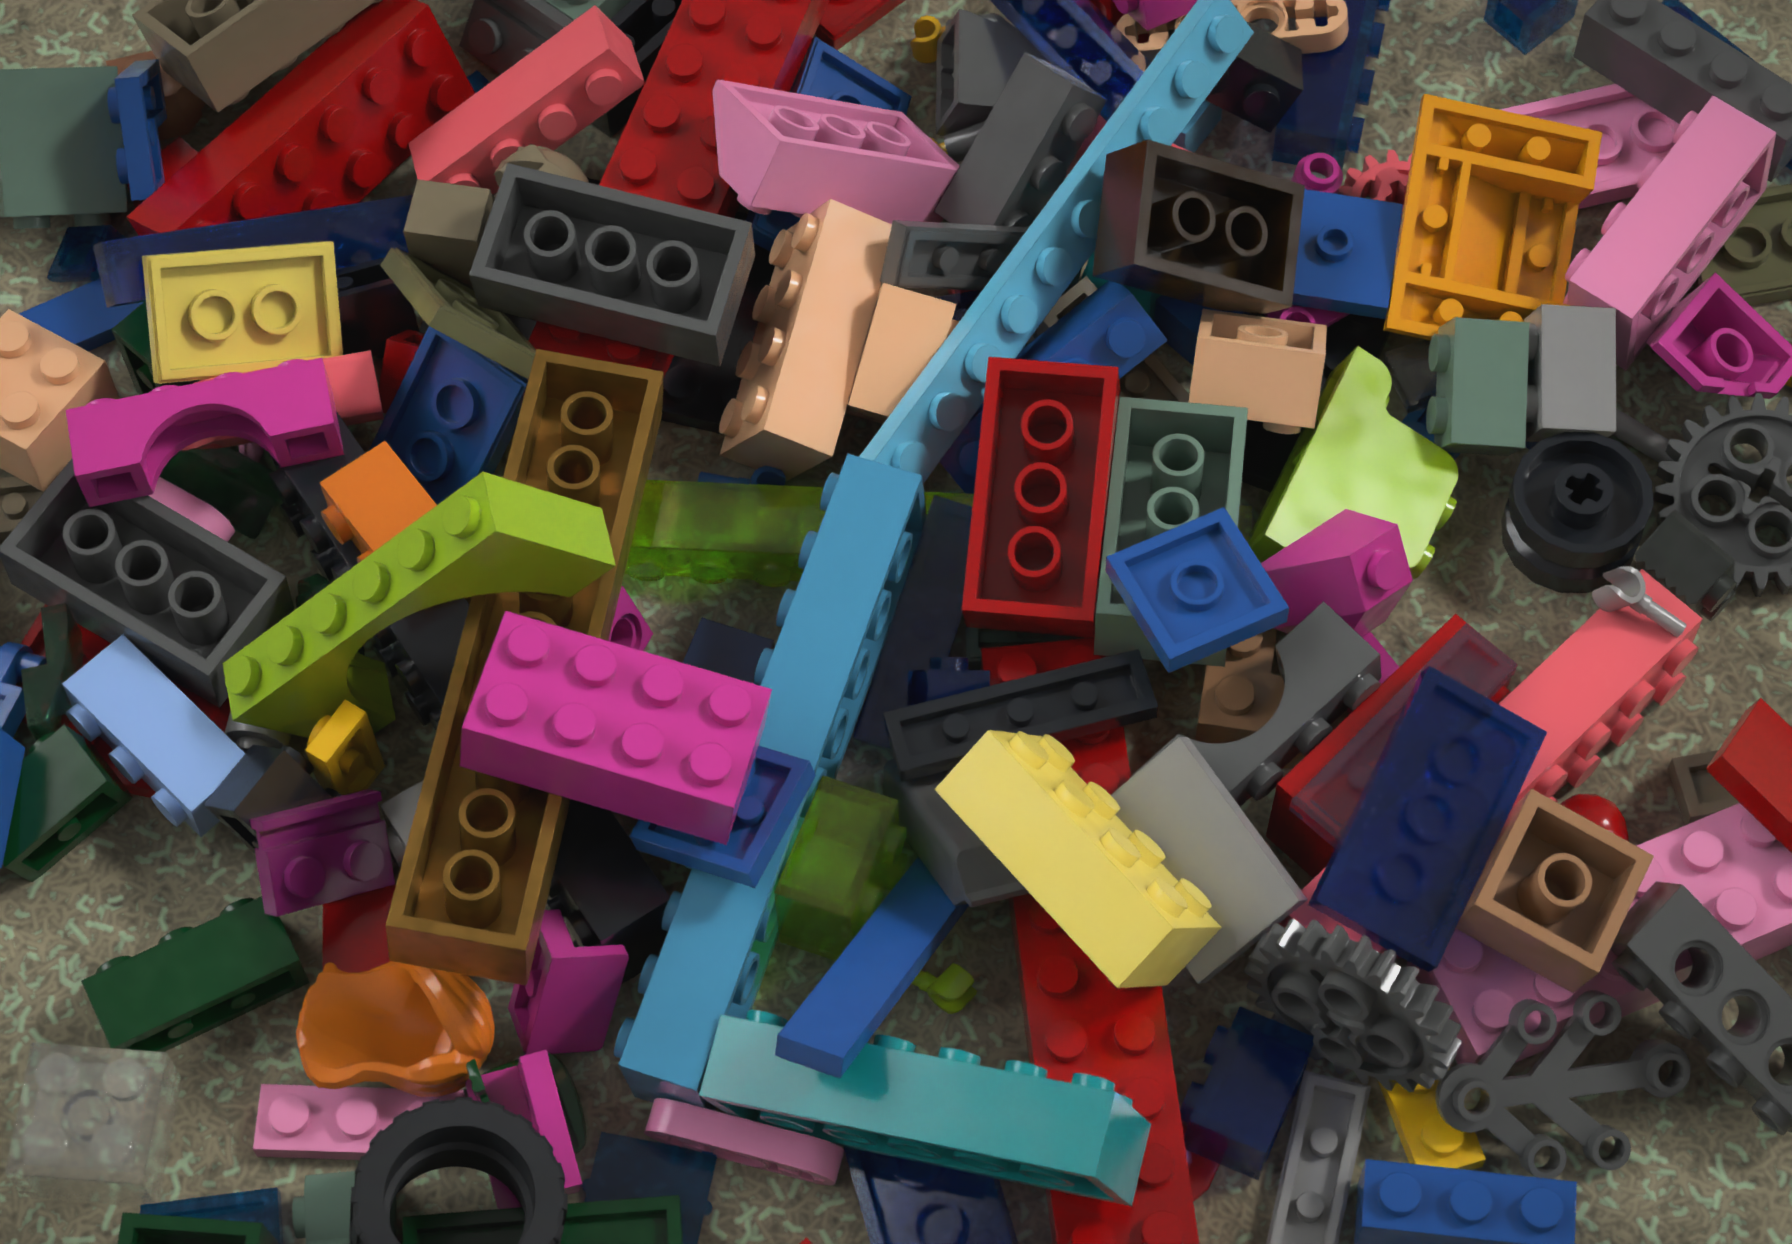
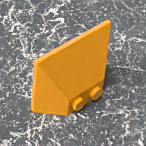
(1487, 215)

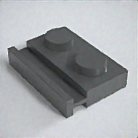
(509, 30)

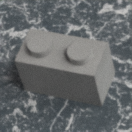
(1571, 371)

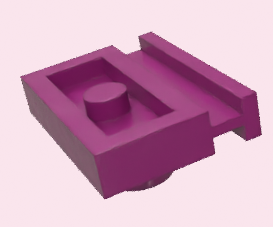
(322, 852)

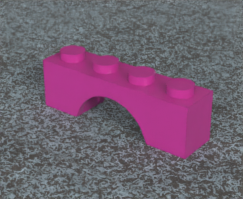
(129, 440)

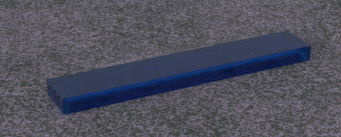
(358, 231)

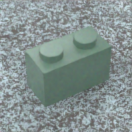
(1479, 386)

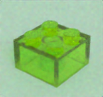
(839, 867)

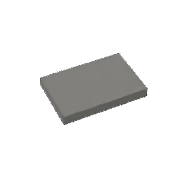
(1212, 846)

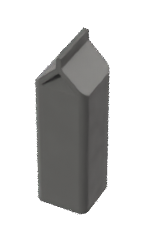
(946, 844)

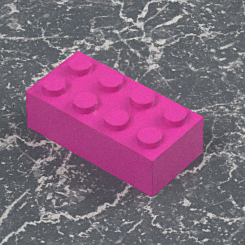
(614, 727)

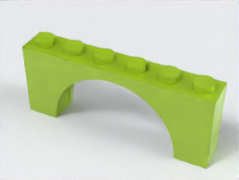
(473, 543)

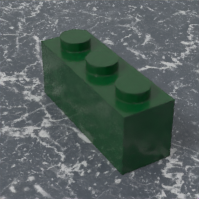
(195, 979)

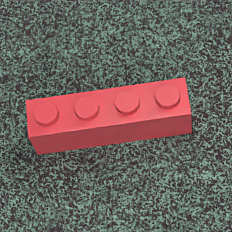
(533, 102)

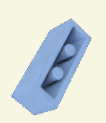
(152, 732)

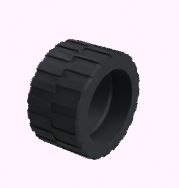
(459, 1135)

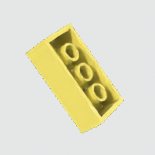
(1079, 858)

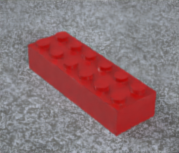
(323, 128)

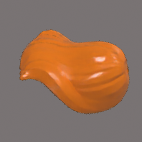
(394, 1028)

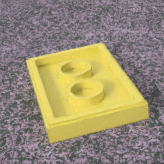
(240, 309)

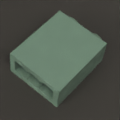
(58, 146)

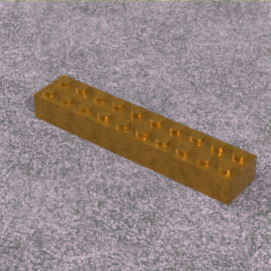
(483, 844)

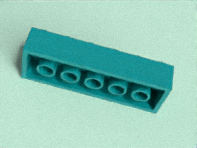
(937, 1110)

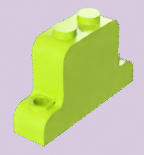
(1359, 463)

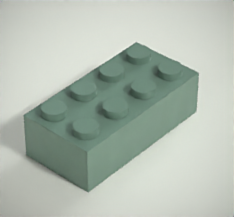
(1166, 470)

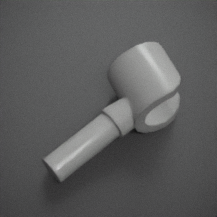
(1630, 591)

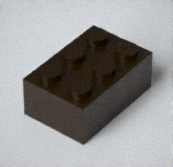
(1198, 229)

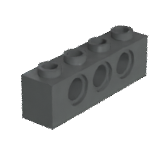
(1646, 951)

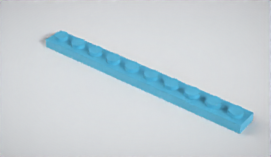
(1055, 243)

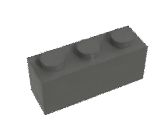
(1022, 147)

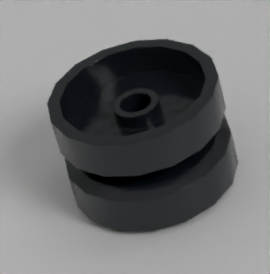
(1576, 511)

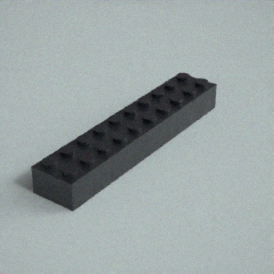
(598, 874)

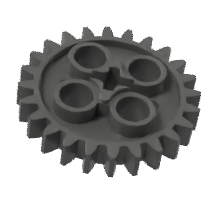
(1735, 531)
(1354, 1004)

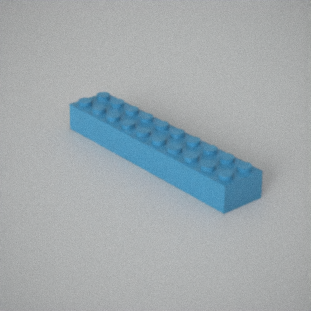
(818, 682)

